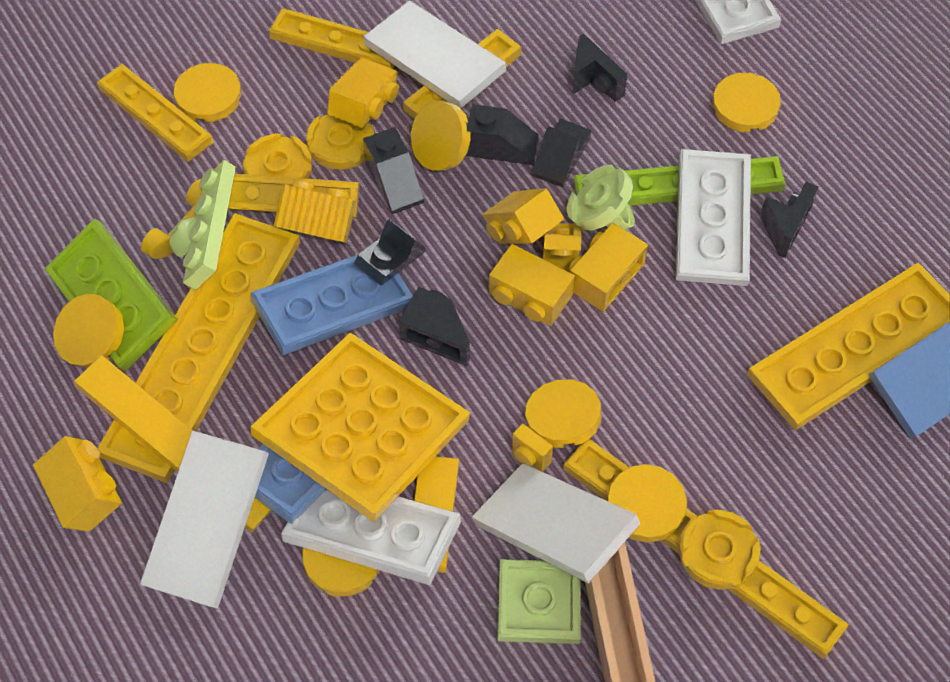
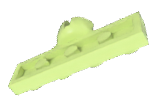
(203, 234)

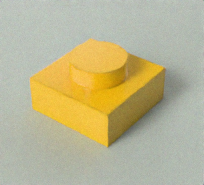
(531, 448)

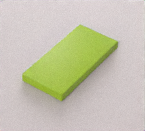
(101, 267)

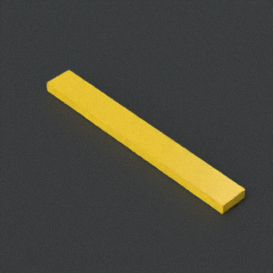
(764, 591)

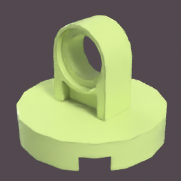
(602, 200)

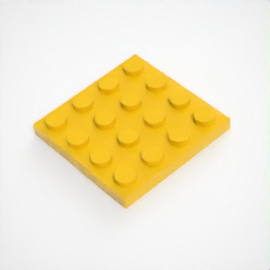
(360, 426)

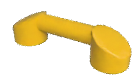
(156, 241)

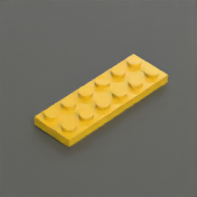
(842, 351)

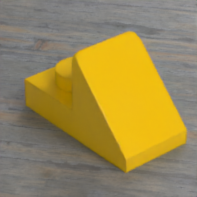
(562, 245)

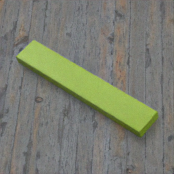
(661, 183)

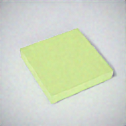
(538, 603)

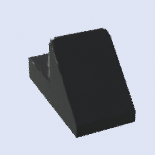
(598, 67)
(560, 152)
(786, 220)
(389, 254)

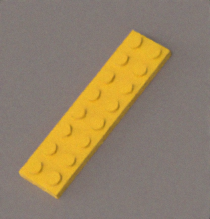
(206, 338)

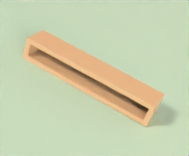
(619, 622)

